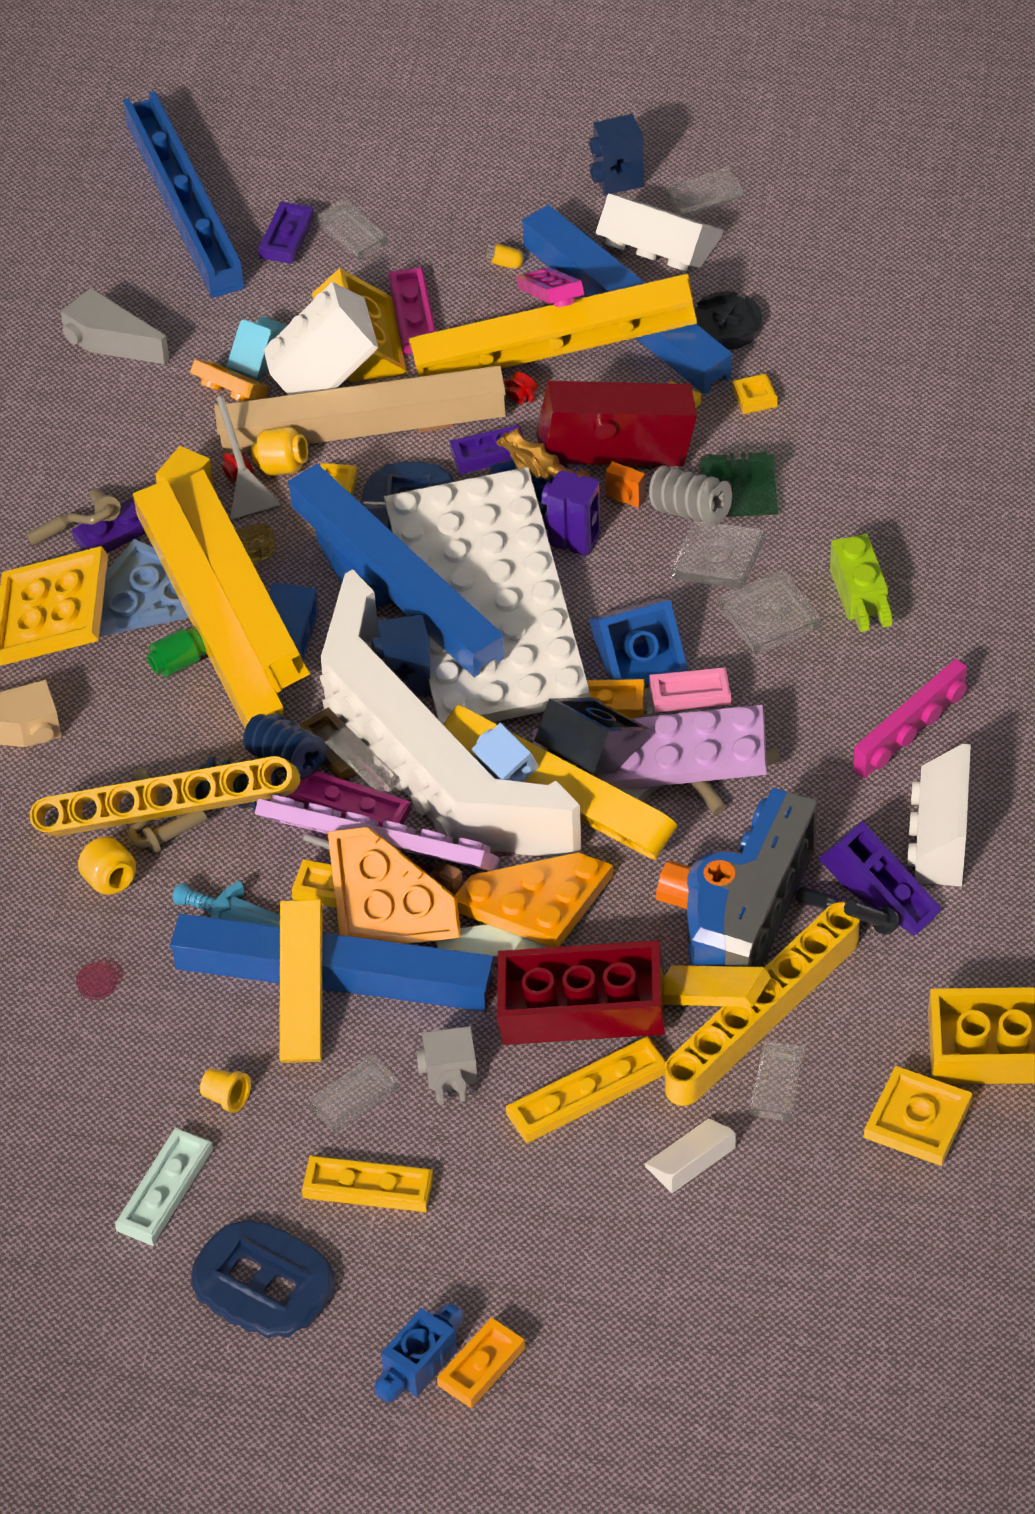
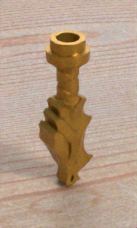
(533, 456)

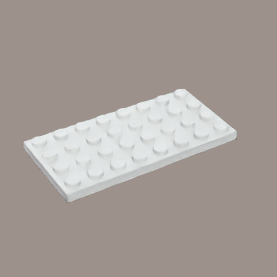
(496, 554)

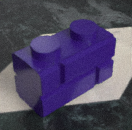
(572, 512)

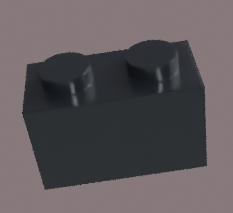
(589, 734)

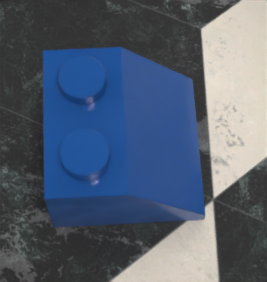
(639, 641)

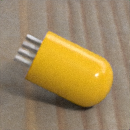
(505, 256)

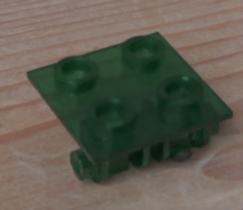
(750, 481)

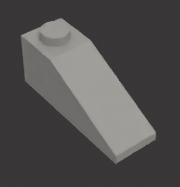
(111, 330)

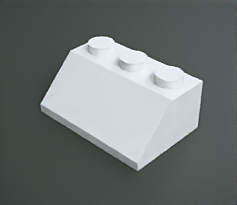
(656, 232)
(322, 343)
(940, 818)

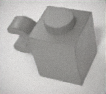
(448, 1061)

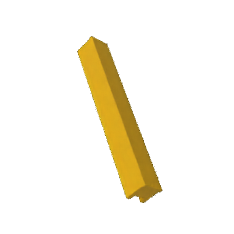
(557, 330)
(240, 581)
(205, 603)

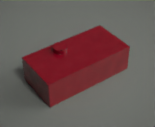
(617, 422)
(581, 992)

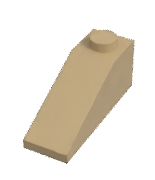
(28, 716)

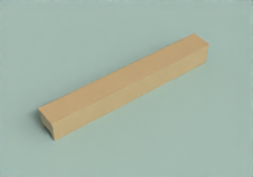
(370, 408)

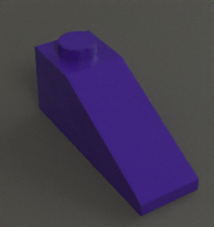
(879, 878)

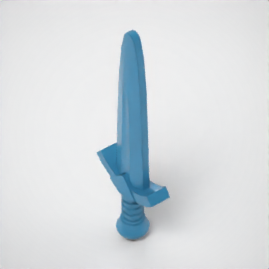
(226, 906)

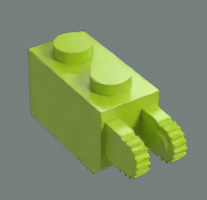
(859, 581)

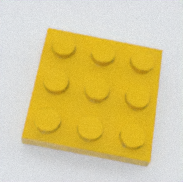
(51, 605)

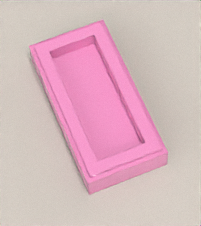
(690, 690)

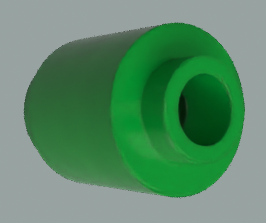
(175, 652)

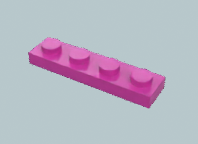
(551, 286)
(905, 722)

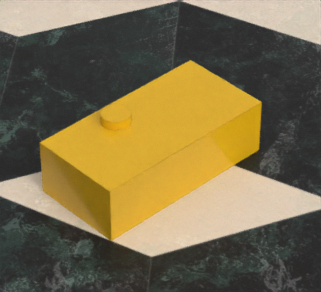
(982, 1035)

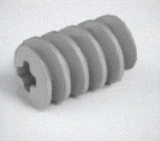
(690, 495)

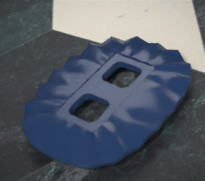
(396, 478)
(278, 1256)

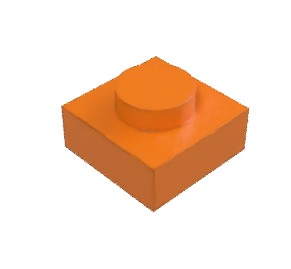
(625, 484)

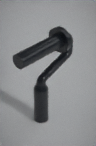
(883, 919)

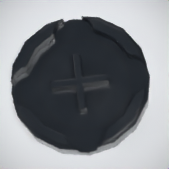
(729, 318)

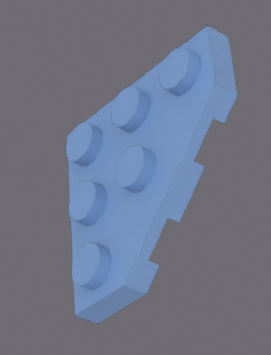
(138, 592)

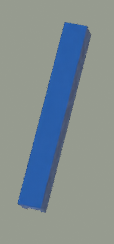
(184, 196)
(572, 252)
(395, 569)
(347, 962)

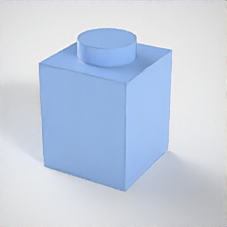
(504, 755)

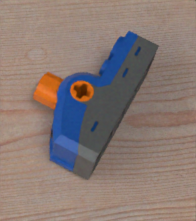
(743, 896)

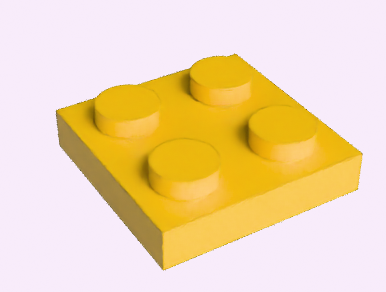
(918, 1115)

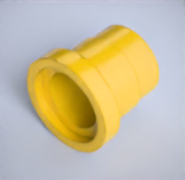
(226, 1088)

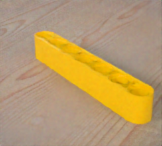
(147, 791)
(600, 803)
(806, 963)

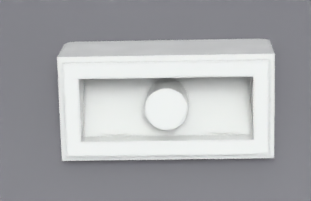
(692, 1154)

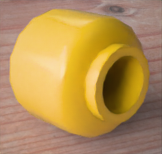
(280, 451)
(107, 865)

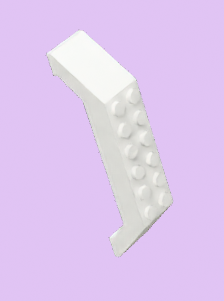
(428, 759)

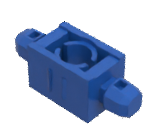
(416, 1374)

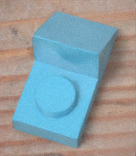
(249, 344)

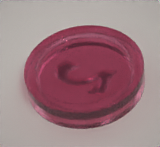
(96, 981)

